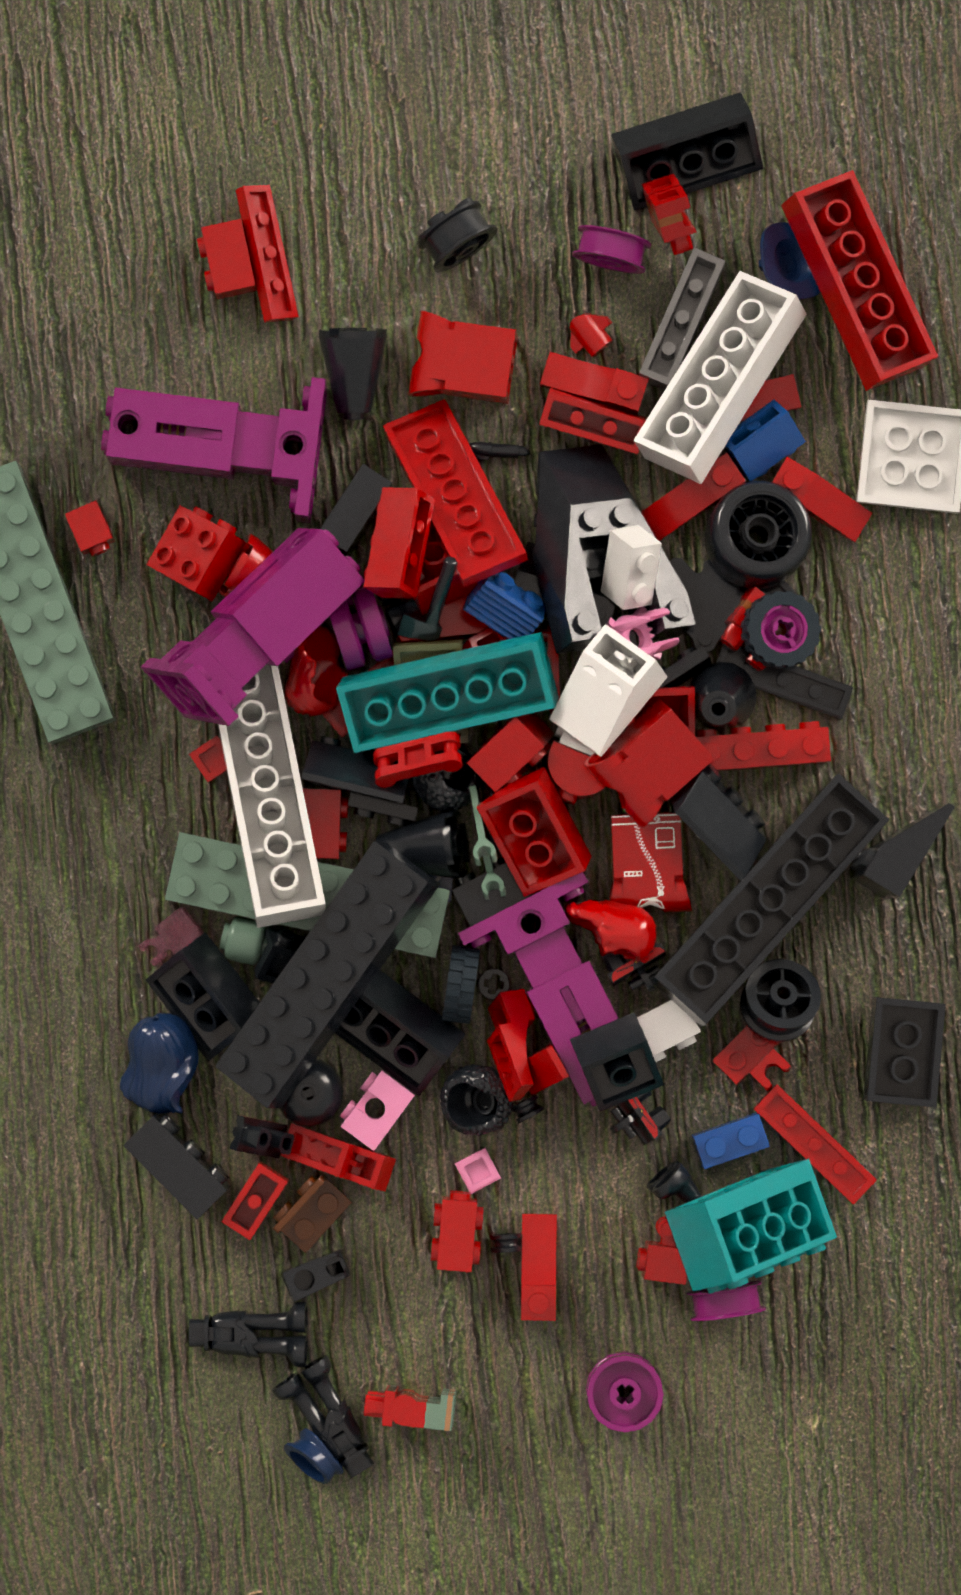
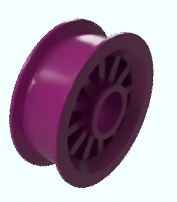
(611, 249)
(726, 1302)

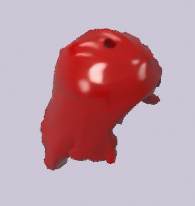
(314, 674)
(616, 927)

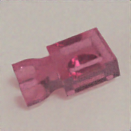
(174, 934)

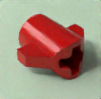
(590, 333)

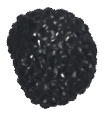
(447, 789)
(475, 1100)

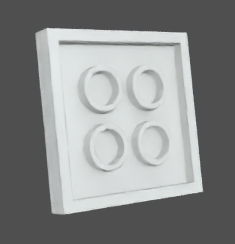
(911, 457)

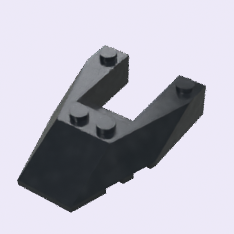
(577, 508)

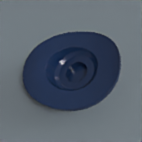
(785, 263)

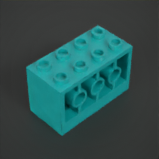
(751, 1227)

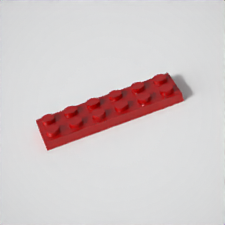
(465, 506)

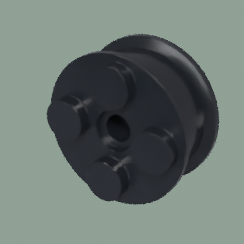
(456, 235)
(780, 1000)

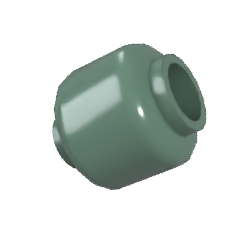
(243, 941)

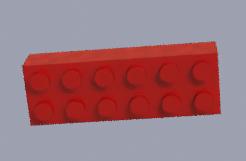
(859, 280)

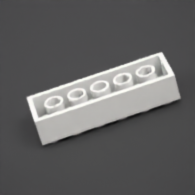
(720, 377)

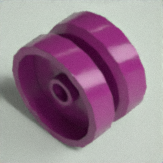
(359, 628)
(626, 1412)

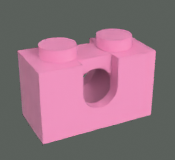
(369, 1129)

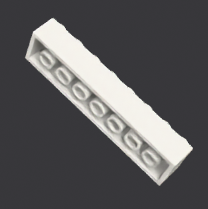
(271, 805)

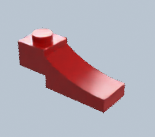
(594, 382)
(511, 1017)
(340, 1158)
(538, 1267)

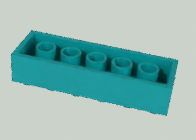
(447, 692)

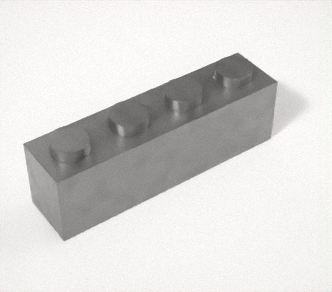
(682, 318)

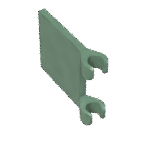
(486, 849)

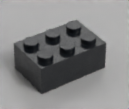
(904, 1052)
(178, 1164)

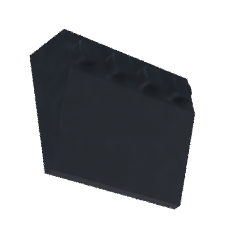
(893, 861)

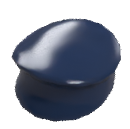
(313, 1457)

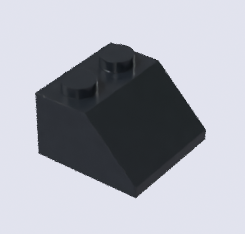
(617, 1062)

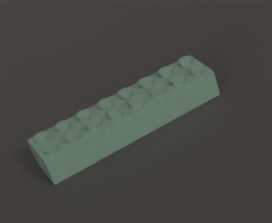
(44, 621)
(215, 878)

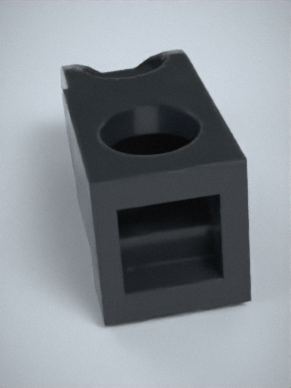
(315, 1274)

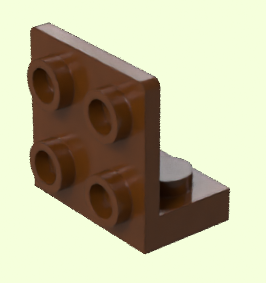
(313, 1212)

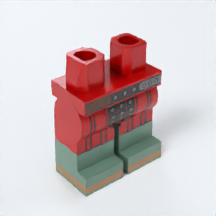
(412, 1409)

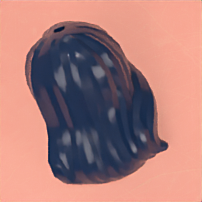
(160, 1063)

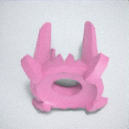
(638, 623)

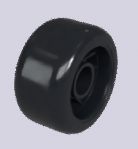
(772, 514)

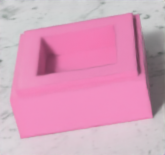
(477, 1170)

